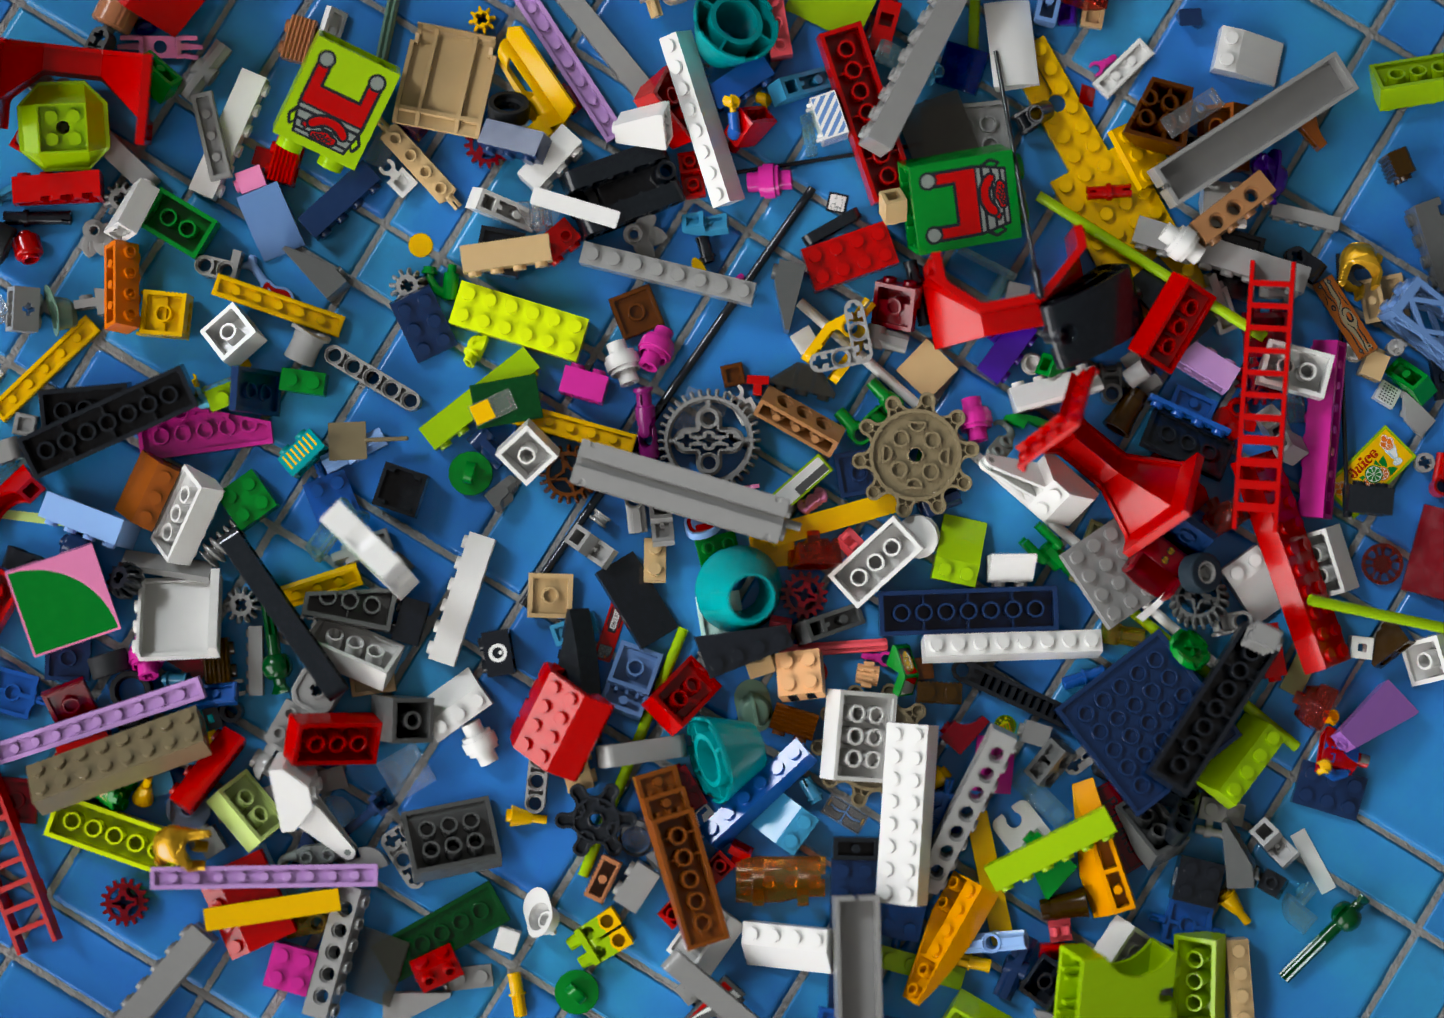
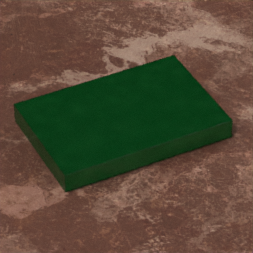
(524, 392)

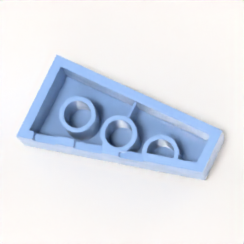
(88, 520)

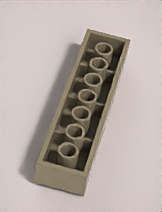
(118, 760)

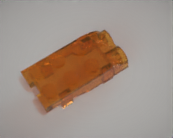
(780, 879)

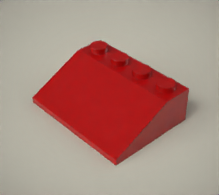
(251, 937)

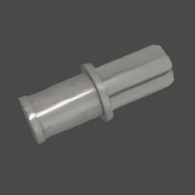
(1395, 347)

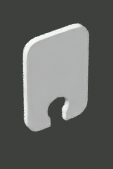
(1013, 836)

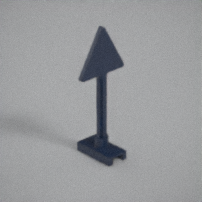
(377, 805)

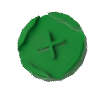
(470, 473)
(1189, 649)
(576, 991)

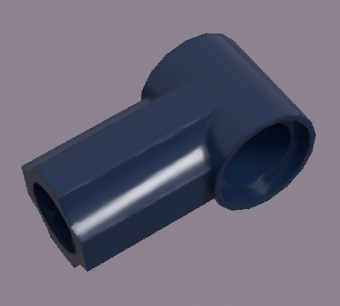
(486, 444)
(951, 498)

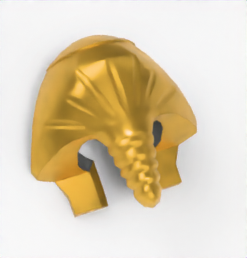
(1359, 256)
(170, 846)

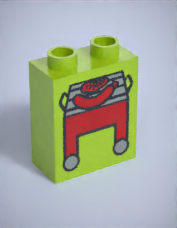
(335, 102)

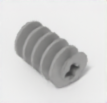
(215, 551)

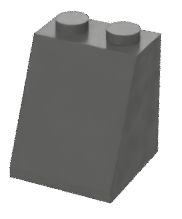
(404, 717)

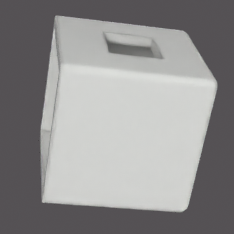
(1367, 650)
(507, 939)

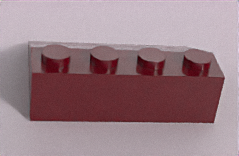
(1426, 560)

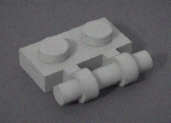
(1212, 811)

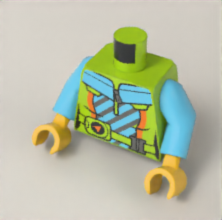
(216, 394)

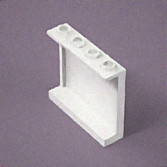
(178, 618)

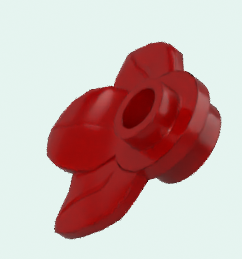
(1229, 418)

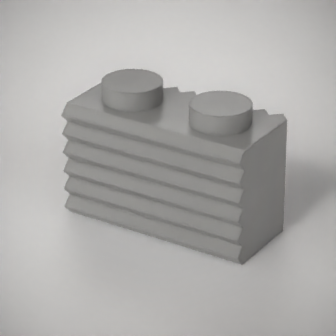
(1262, 638)

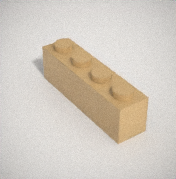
(506, 254)
(1238, 978)

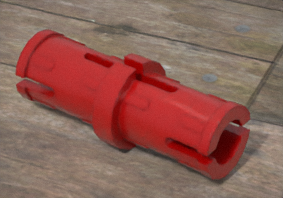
(1108, 191)

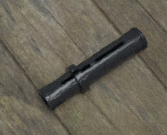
(37, 218)
(912, 273)

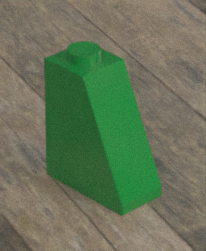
(1055, 877)

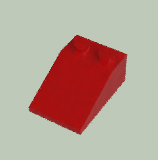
(681, 696)

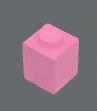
(250, 179)

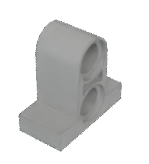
(218, 264)
(1140, 373)

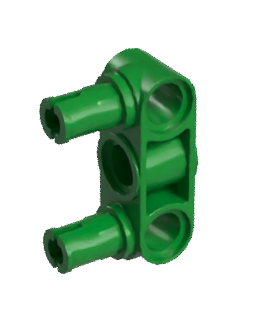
(878, 414)

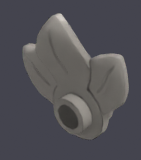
(648, 235)
(94, 242)

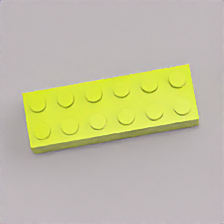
(519, 321)
(106, 833)

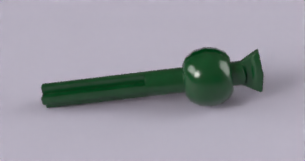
(277, 664)
(1344, 917)

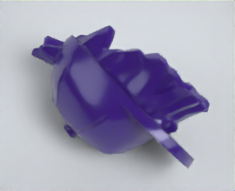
(1271, 167)

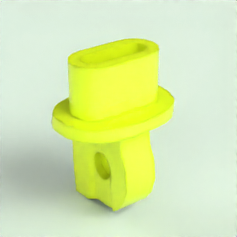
(474, 350)

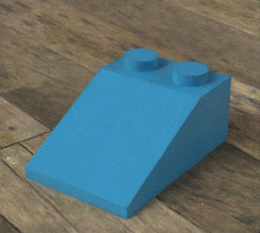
(786, 823)

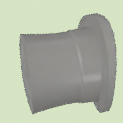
(305, 345)

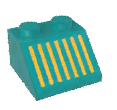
(302, 453)

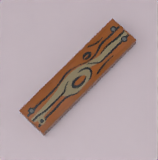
(1345, 317)

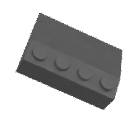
(451, 839)

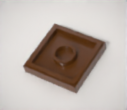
(636, 312)

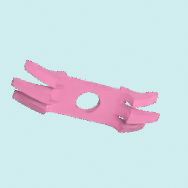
(173, 45)

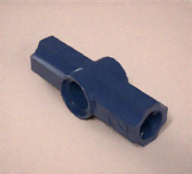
(1014, 970)

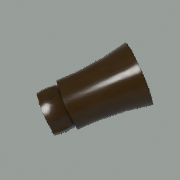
(1126, 412)
(1065, 905)

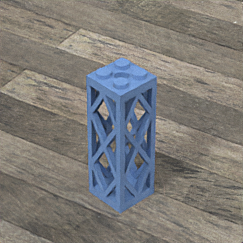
(1405, 297)

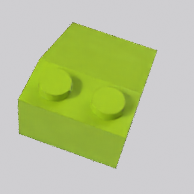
(959, 551)

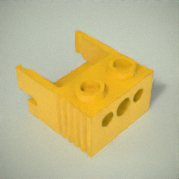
(166, 315)

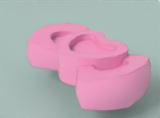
(812, 501)

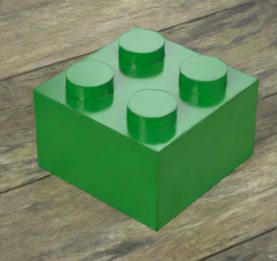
(248, 500)

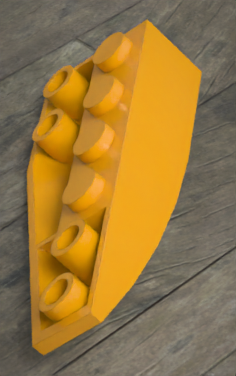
(1101, 866)
(948, 934)

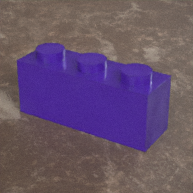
(1004, 354)

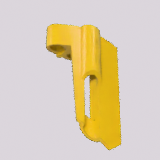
(549, 100)

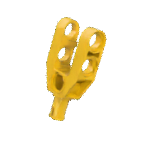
(828, 330)

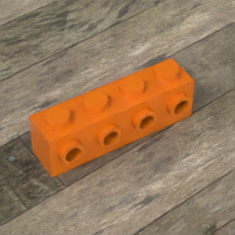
(121, 286)

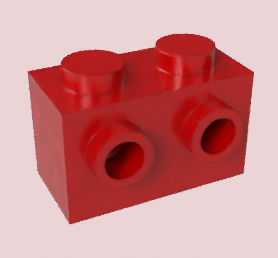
(562, 239)
(436, 968)

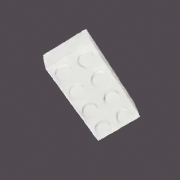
(876, 561)

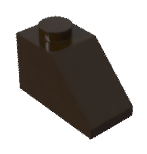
(1390, 643)

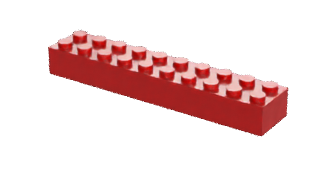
(1294, 573)

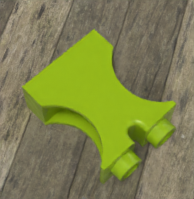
(1121, 989)

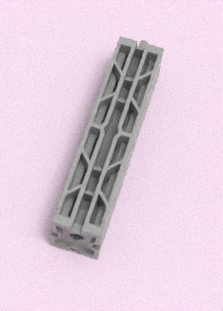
(682, 492)

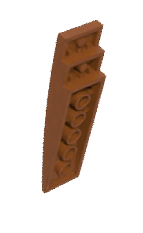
(681, 857)

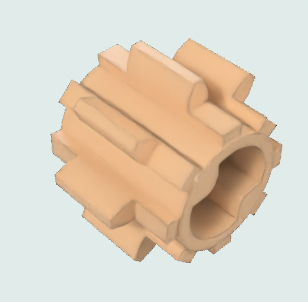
(867, 674)

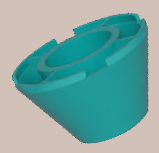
(748, 23)
(720, 575)
(724, 754)

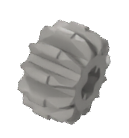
(115, 194)
(412, 279)
(234, 605)

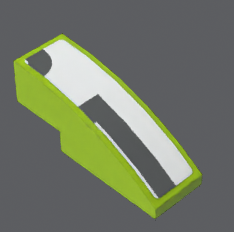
(804, 479)

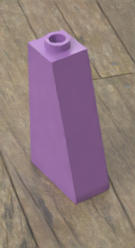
(1375, 715)

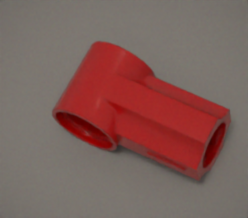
(1438, 475)

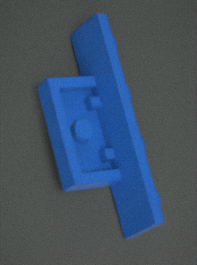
(1191, 406)

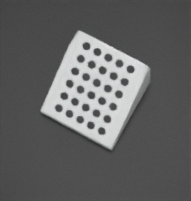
(1386, 394)

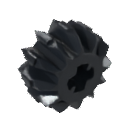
(125, 580)

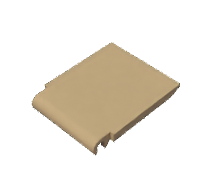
(446, 80)

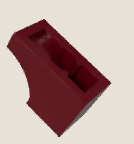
(961, 735)

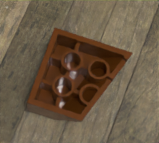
(1157, 101)

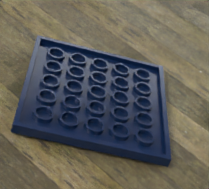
(1129, 714)

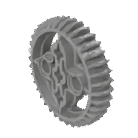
(708, 400)

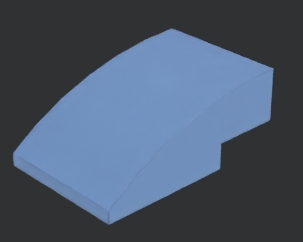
(270, 221)
(631, 679)

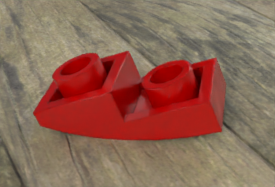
(691, 176)

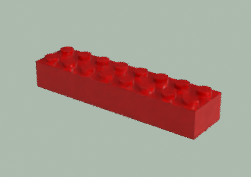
(857, 89)

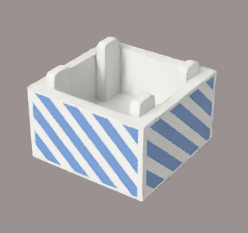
(827, 118)

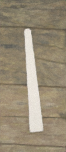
(1152, 608)

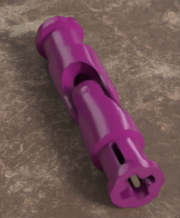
(646, 421)

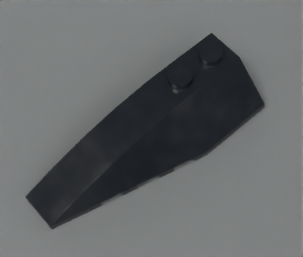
(579, 652)

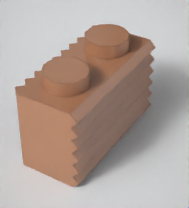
(298, 38)
(603, 878)

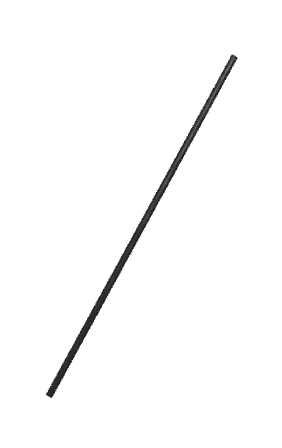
(587, 511)

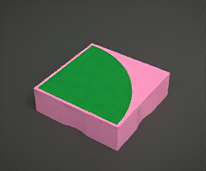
(63, 600)

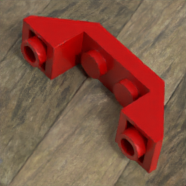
(720, 867)

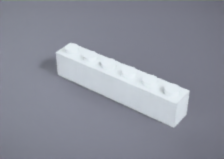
(236, 125)
(462, 598)

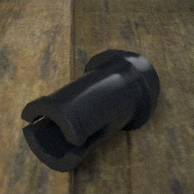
(705, 249)

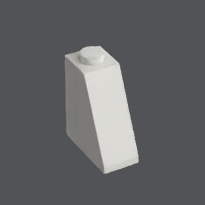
(645, 126)
(132, 210)

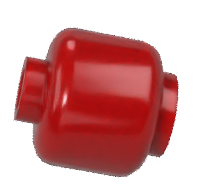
(27, 247)

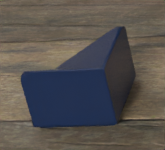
(1190, 17)

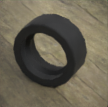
(509, 100)
(116, 682)

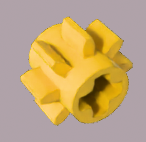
(481, 14)

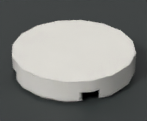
(925, 531)

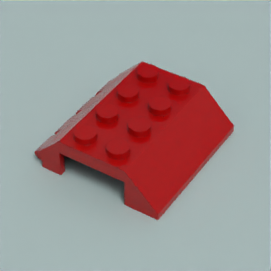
(559, 724)

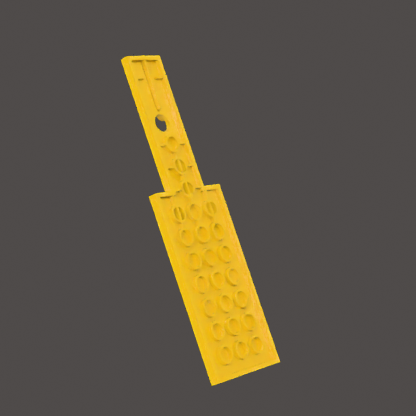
(1094, 165)

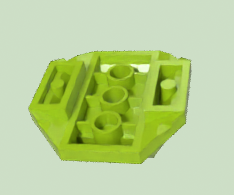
(69, 102)

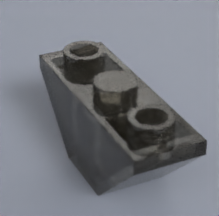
(804, 382)

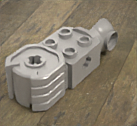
(302, 702)

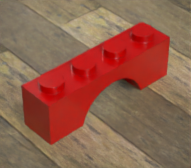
(18, 489)

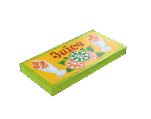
(1375, 462)

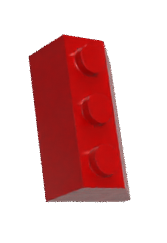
(660, 89)

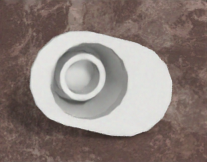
(540, 914)

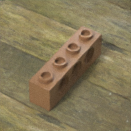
(1256, 185)
(799, 421)

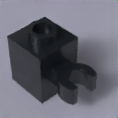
(1272, 883)

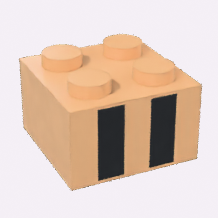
(800, 675)

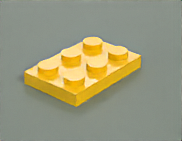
(1135, 159)

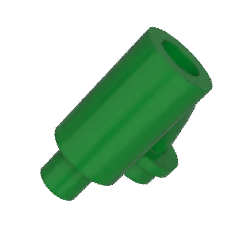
(450, 282)

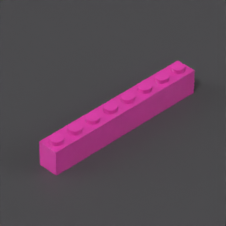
(1322, 439)

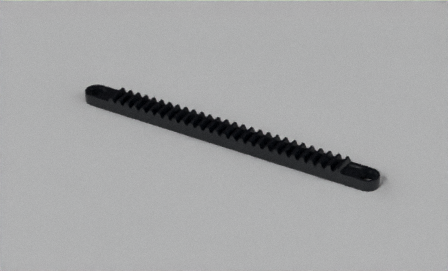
(1013, 693)

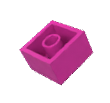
(584, 384)
(290, 967)

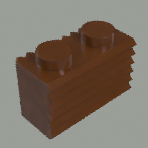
(794, 722)

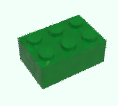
(180, 224)

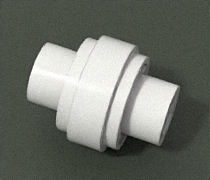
(1181, 243)
(622, 363)
(479, 742)

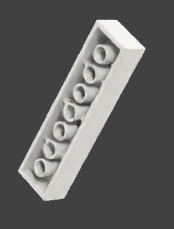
(907, 813)

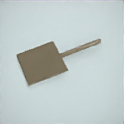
(349, 440)

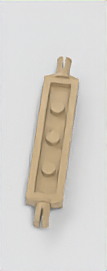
(418, 163)

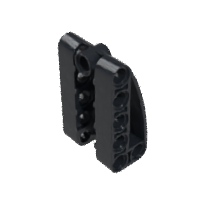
(625, 183)
(1092, 315)

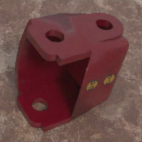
(1156, 568)

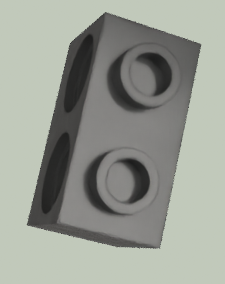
(1050, 762)

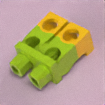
(596, 944)

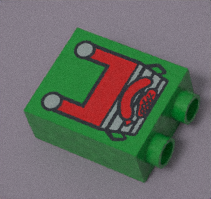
(961, 199)

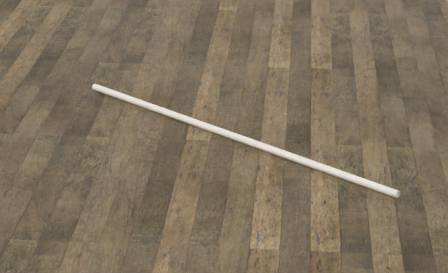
(912, 400)

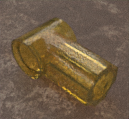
(1122, 635)
(306, 925)

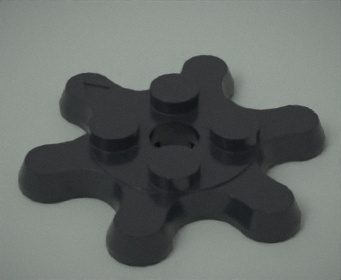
(591, 833)

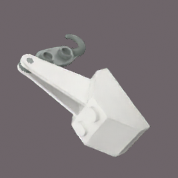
(1047, 485)
(300, 806)

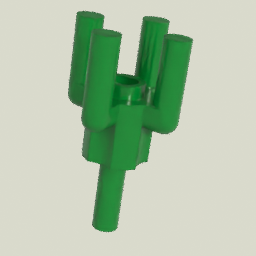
(1049, 551)

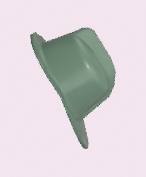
(60, 310)
(753, 703)

